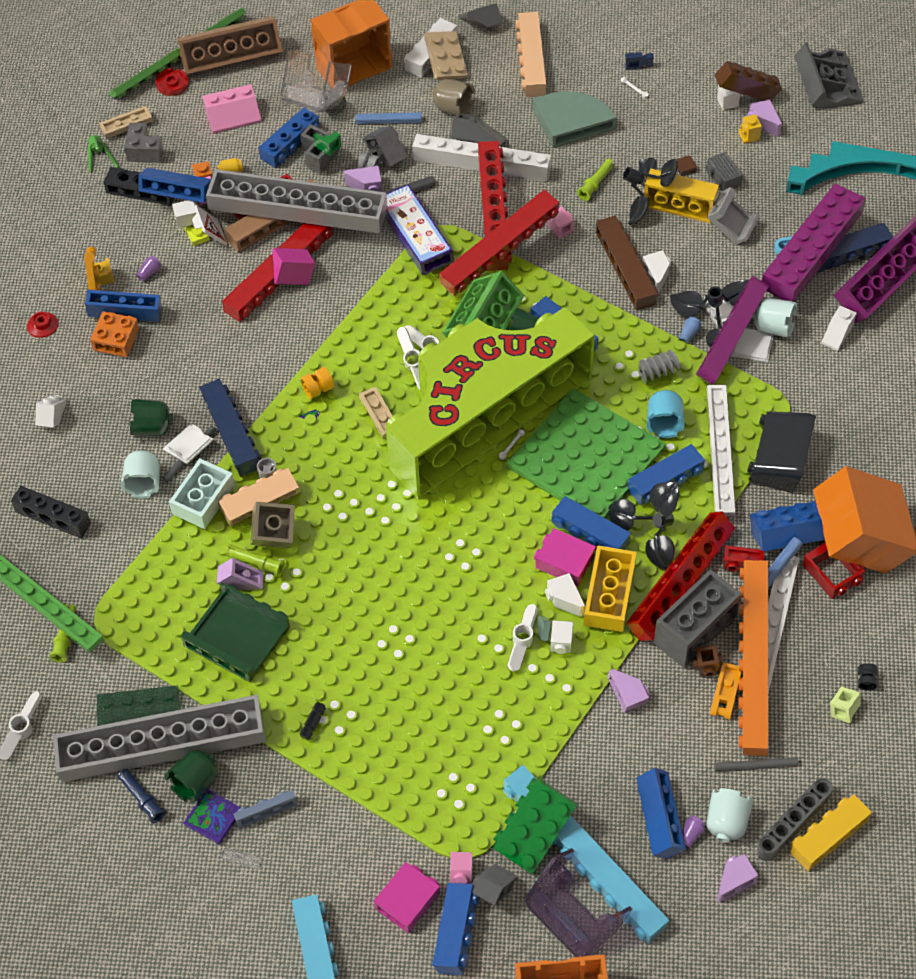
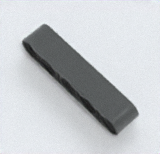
(790, 827)

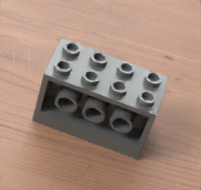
(697, 618)

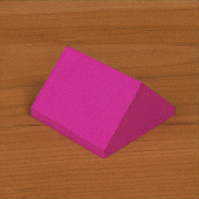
(292, 266)

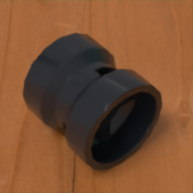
(867, 677)

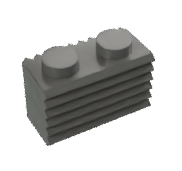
(724, 171)
(493, 884)

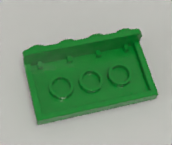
(534, 824)

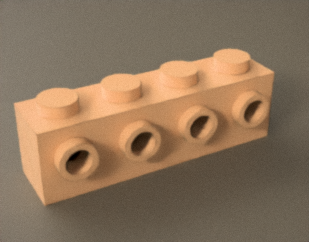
(270, 490)

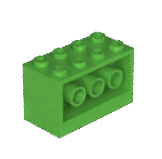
(488, 299)

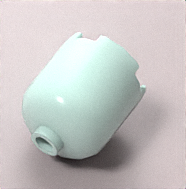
(775, 316)
(140, 474)
(728, 814)

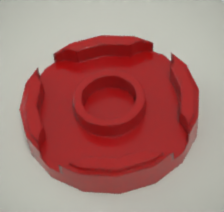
(171, 82)

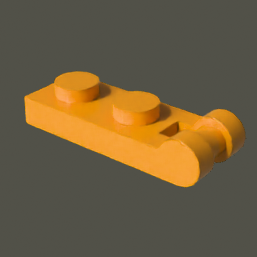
(91, 270)
(726, 690)

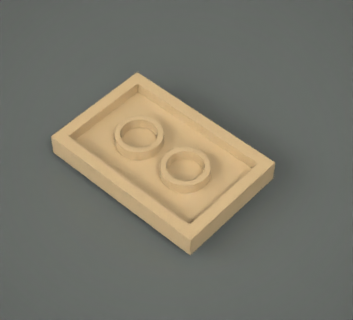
(445, 55)

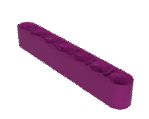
(732, 330)

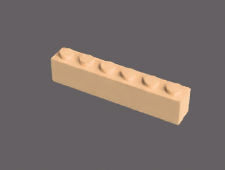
(531, 54)

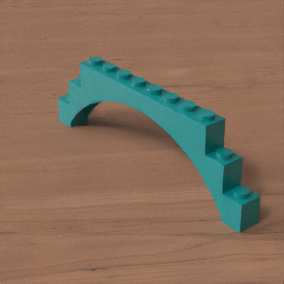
(847, 160)

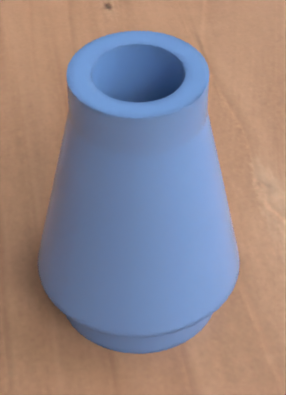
(690, 329)

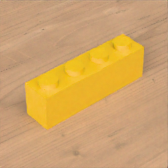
(830, 832)

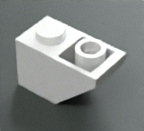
(50, 411)

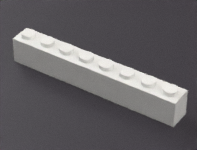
(465, 155)

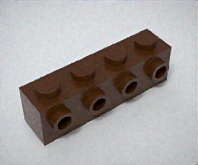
(748, 81)

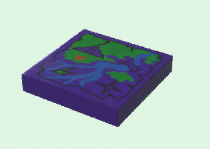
(212, 816)

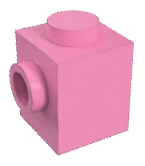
(562, 223)
(461, 867)

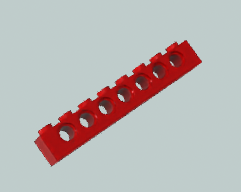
(490, 151)
(681, 574)

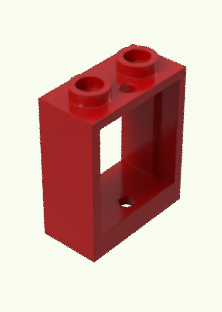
(820, 554)

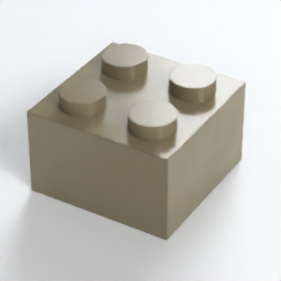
(272, 525)

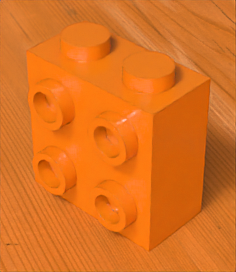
(114, 334)

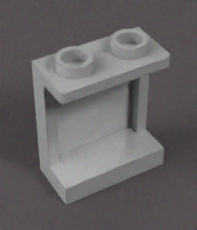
(732, 218)

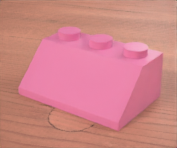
(231, 109)

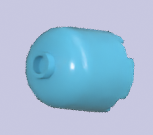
(665, 414)

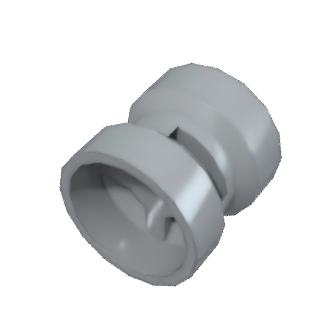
(367, 160)
(266, 467)

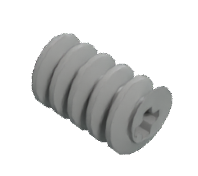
(658, 364)

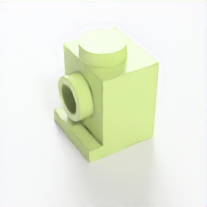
(845, 704)

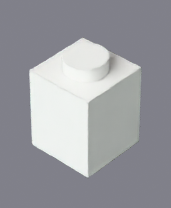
(727, 98)
(184, 213)
(561, 637)

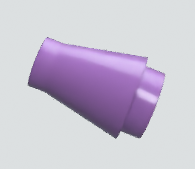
(149, 267)
(692, 830)

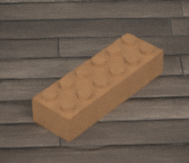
(229, 44)

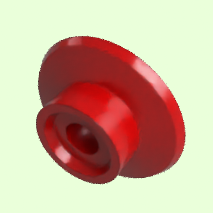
(42, 324)

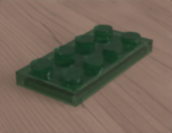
(136, 704)

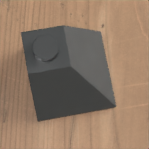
(484, 16)

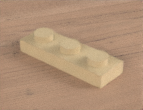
(121, 123)
(376, 409)

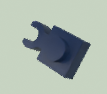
(636, 60)

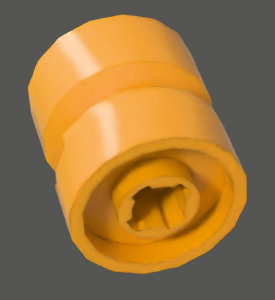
(318, 382)

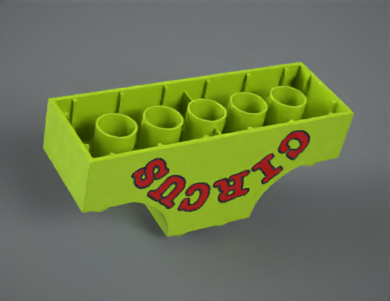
(481, 391)

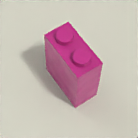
(564, 555)
(407, 897)

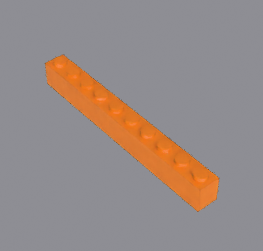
(755, 658)

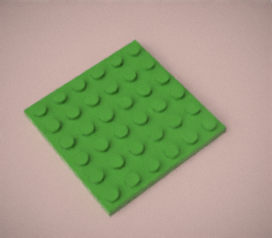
(585, 453)

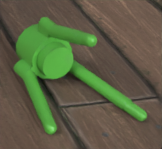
(96, 146)

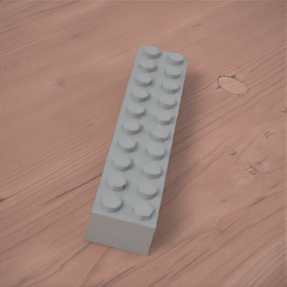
(297, 201)
(158, 738)

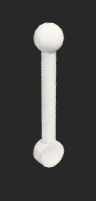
(644, 94)
(502, 455)

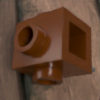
(707, 661)

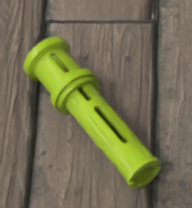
(592, 184)
(263, 562)
(61, 643)

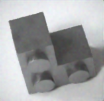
(386, 144)
(141, 146)
(314, 157)

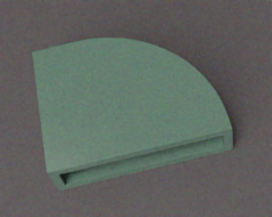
(572, 116)

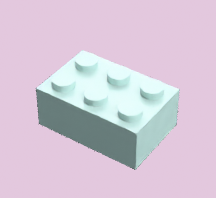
(200, 493)

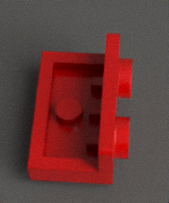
(735, 557)

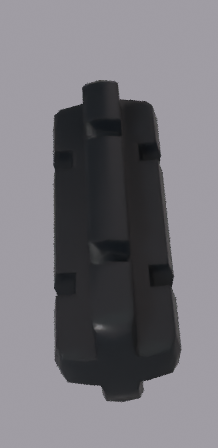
(312, 721)

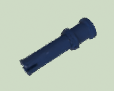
(146, 802)

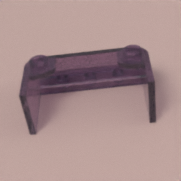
(565, 914)

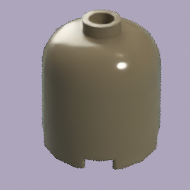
(453, 96)

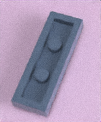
(265, 808)

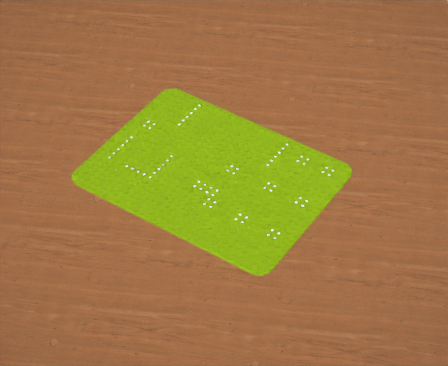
(415, 601)

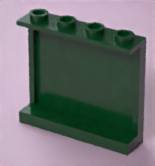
(237, 632)

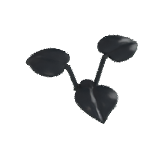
(641, 203)
(689, 302)
(665, 499)

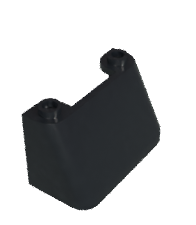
(782, 449)

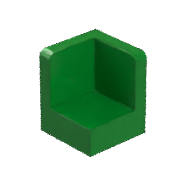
(327, 143)

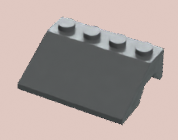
(828, 78)

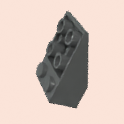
(474, 129)

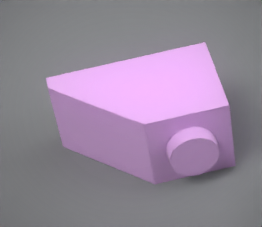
(767, 117)
(364, 178)
(240, 575)
(628, 690)
(736, 877)

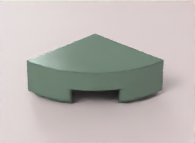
(543, 628)

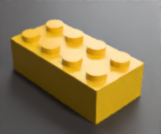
(682, 197)
(610, 588)

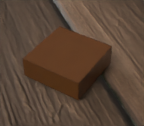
(686, 165)

